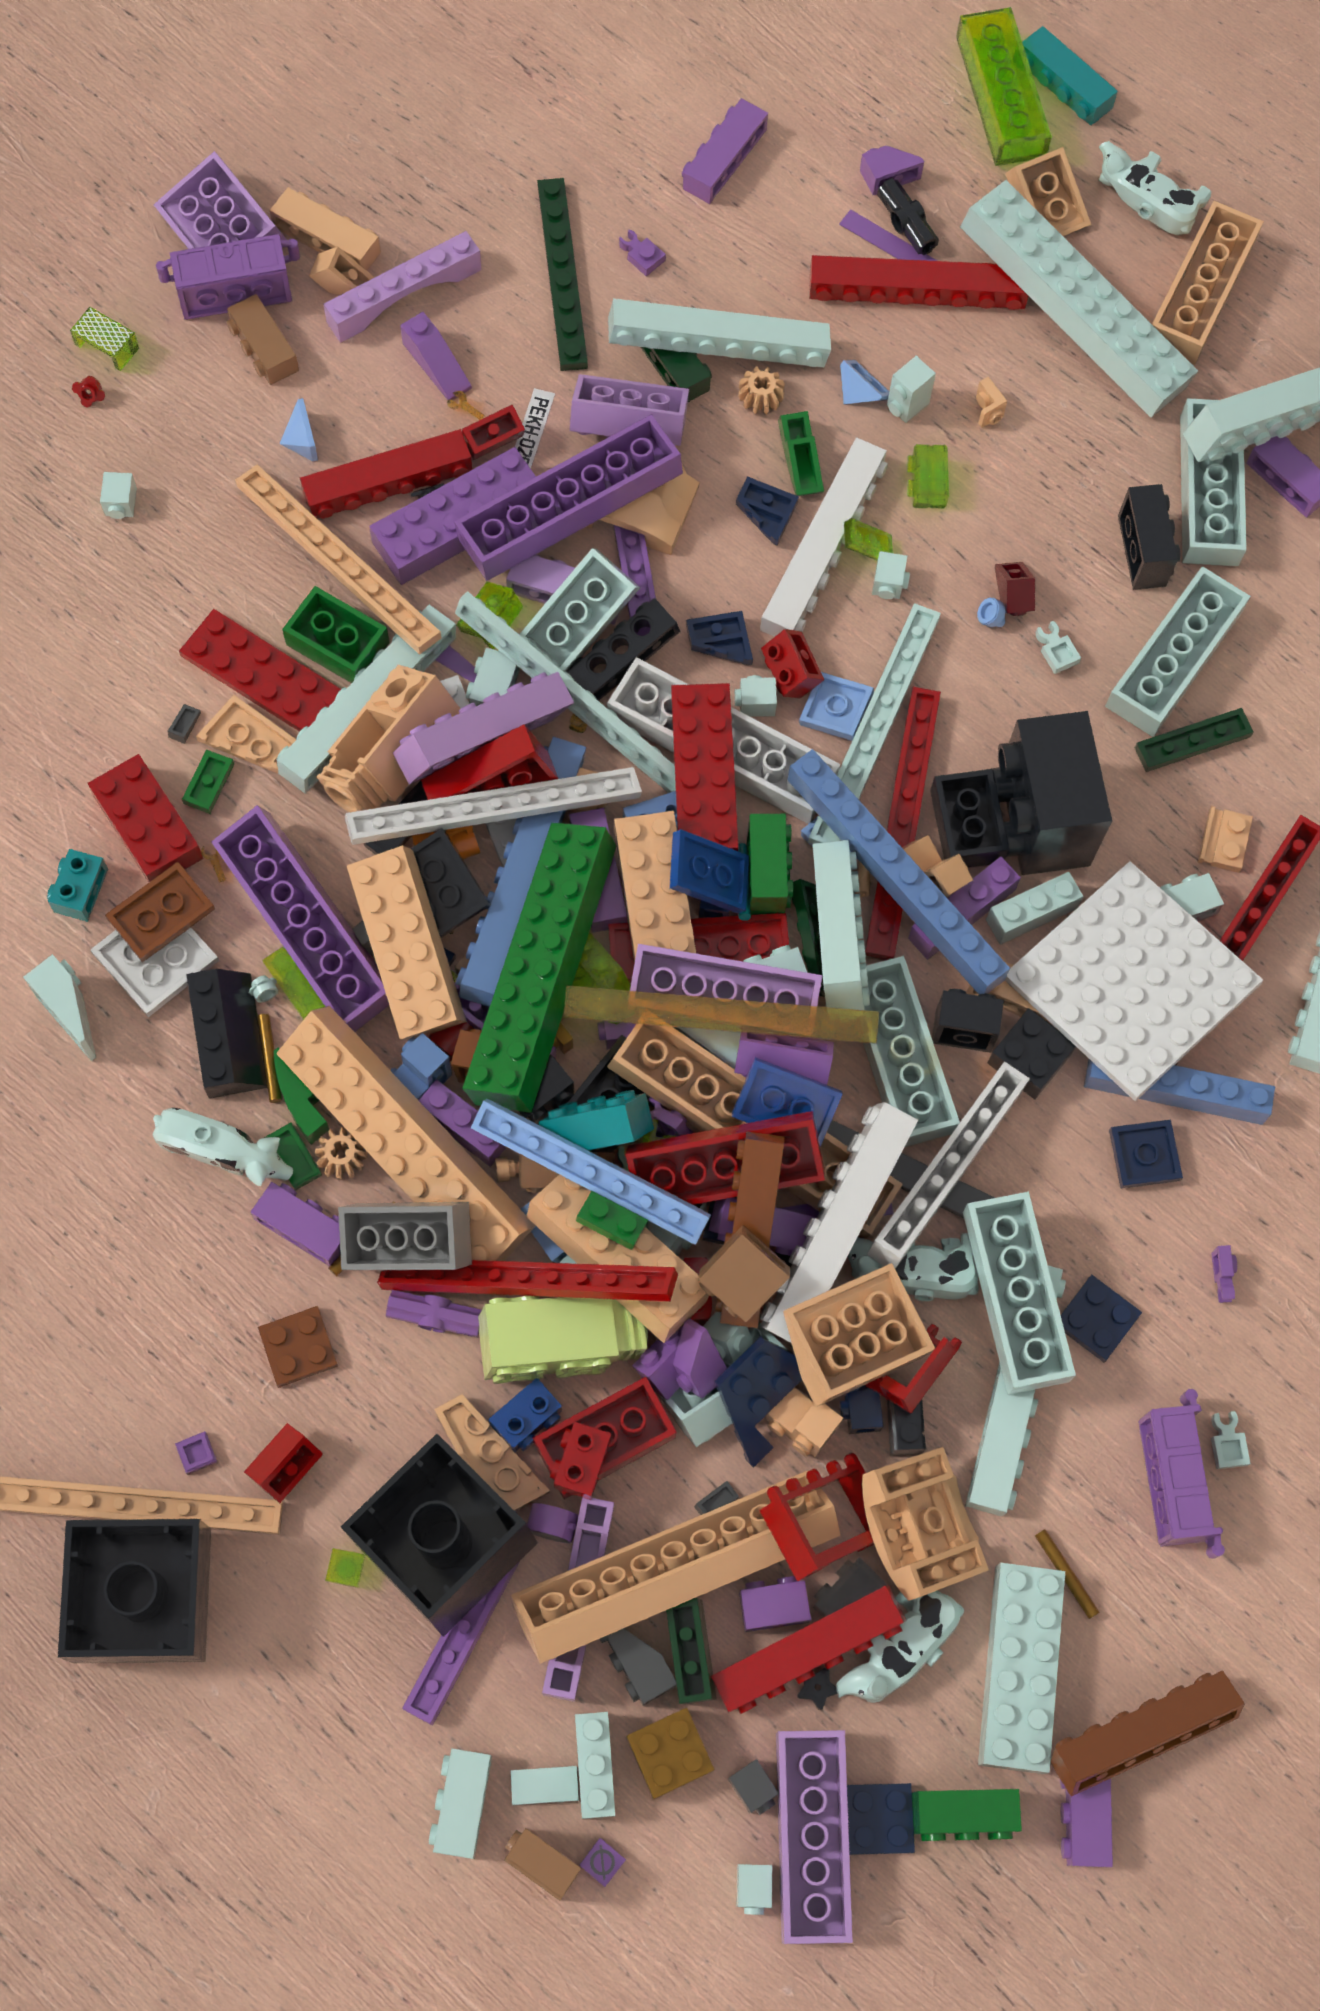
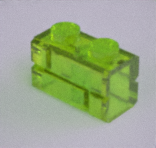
(929, 476)

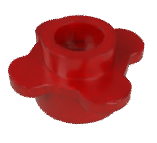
(92, 384)

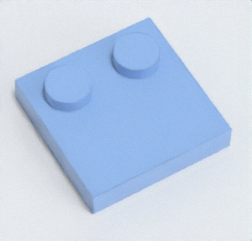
(836, 706)

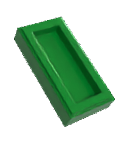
(295, 1154)

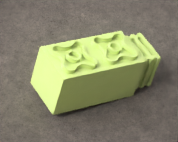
(556, 1335)

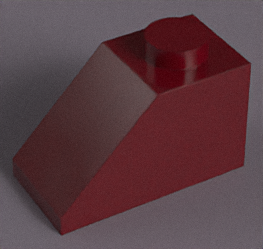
(1016, 588)

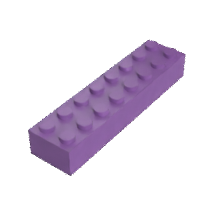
(569, 497)
(303, 917)

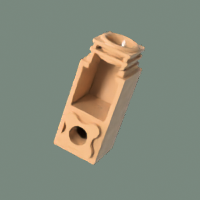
(362, 760)

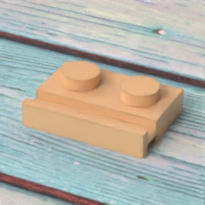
(1225, 839)

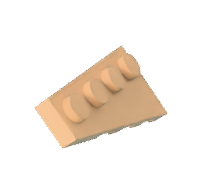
(245, 734)
(489, 1454)

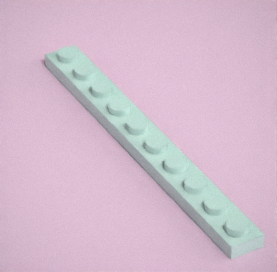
(585, 705)
(883, 708)

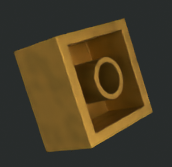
(670, 1753)

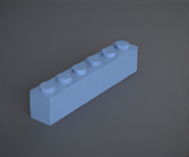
(1199, 1092)

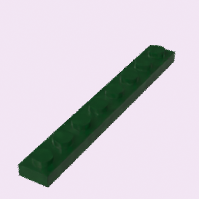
(562, 274)

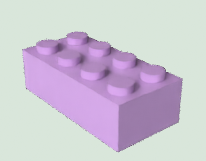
(611, 405)

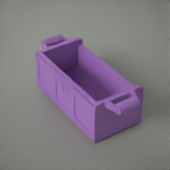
(230, 272)
(1178, 1476)

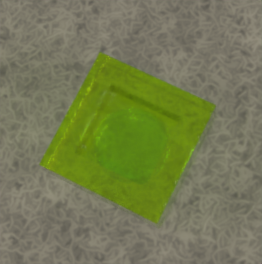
(345, 1568)

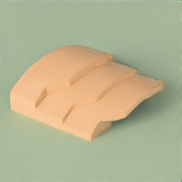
(658, 513)
(921, 1524)

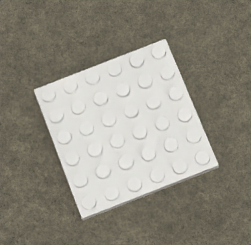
(1132, 980)

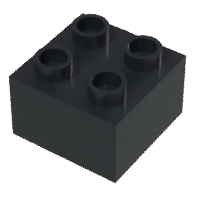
(1052, 793)
(440, 1534)
(135, 1591)

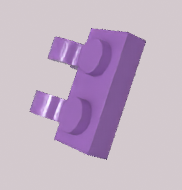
(669, 1122)

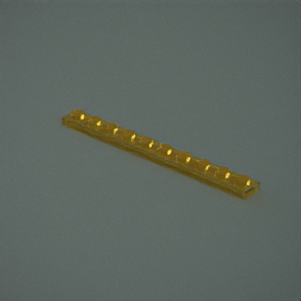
(721, 1014)

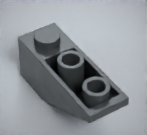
(642, 1664)

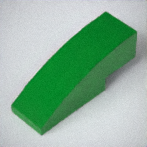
(801, 453)
(300, 1102)

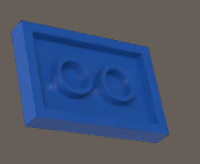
(709, 871)
(779, 1092)

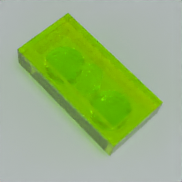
(866, 539)

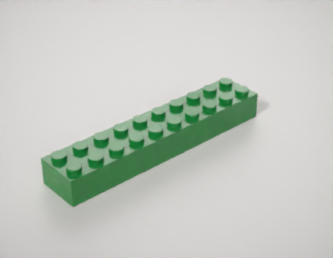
(540, 966)

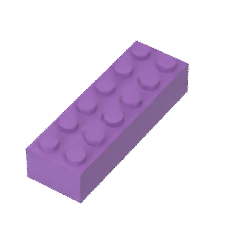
(425, 530)

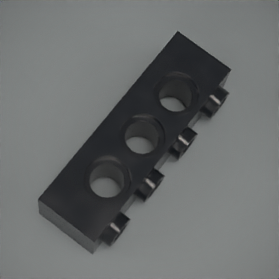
(649, 615)

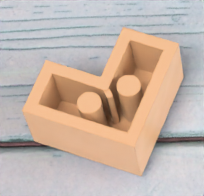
(946, 874)
(803, 1422)

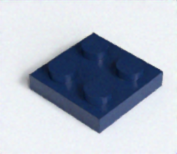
(1145, 1154)
(1098, 1318)
(880, 1819)

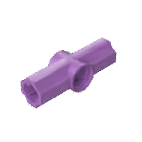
(433, 1313)

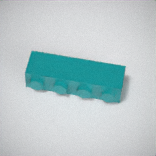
(1068, 76)

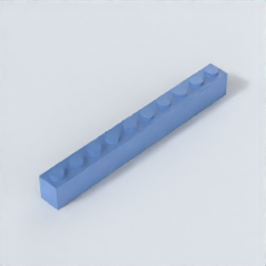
(898, 873)
(513, 880)

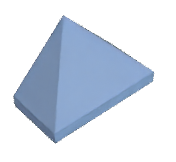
(860, 385)
(298, 433)

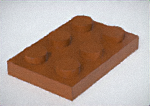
(160, 912)

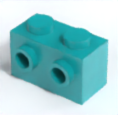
(77, 885)

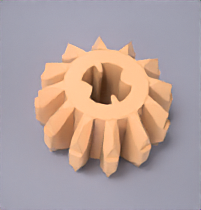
(761, 390)
(331, 1160)

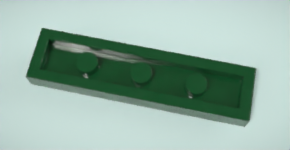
(1193, 739)
(808, 926)

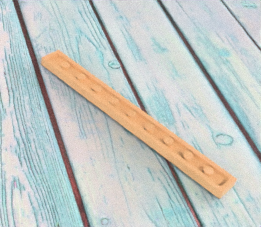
(339, 559)
(136, 1503)

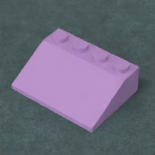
(214, 207)

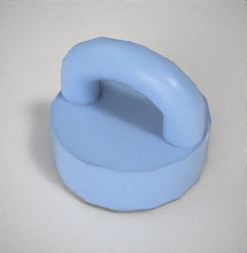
(991, 613)

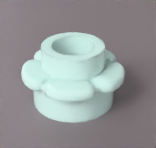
(263, 988)

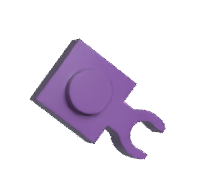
(643, 254)
(1224, 1268)

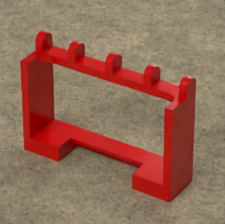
(910, 1396)
(788, 1531)

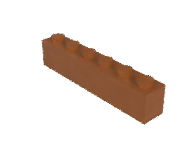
(756, 1198)
(1146, 1732)

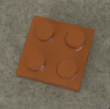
(297, 1346)

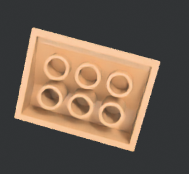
(855, 1334)

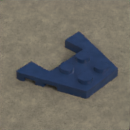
(753, 1389)

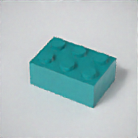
(602, 1121)

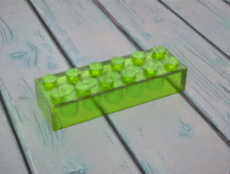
(1003, 86)

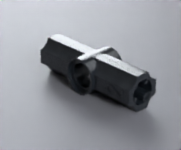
(908, 216)

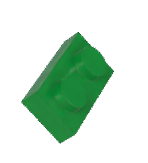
(208, 781)
(611, 1220)

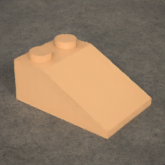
(1051, 190)

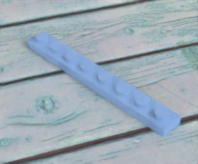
(590, 1171)

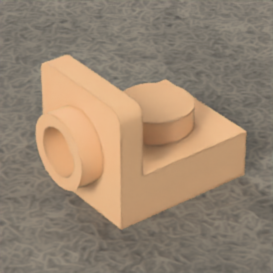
(991, 402)

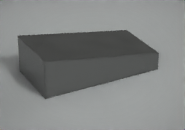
(183, 723)
(719, 1497)

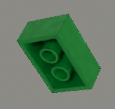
(334, 634)
(769, 863)
(966, 1814)

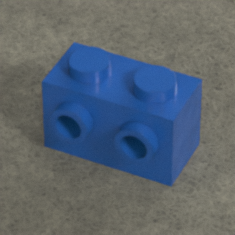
(526, 1415)

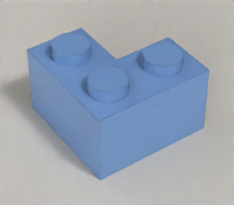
(422, 1065)

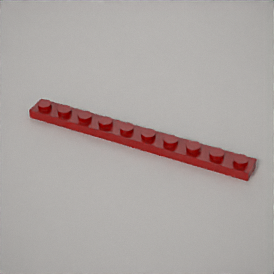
(904, 813)
(540, 1279)

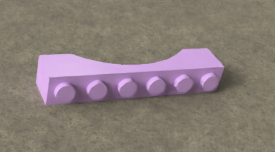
(358, 307)
(589, 1544)

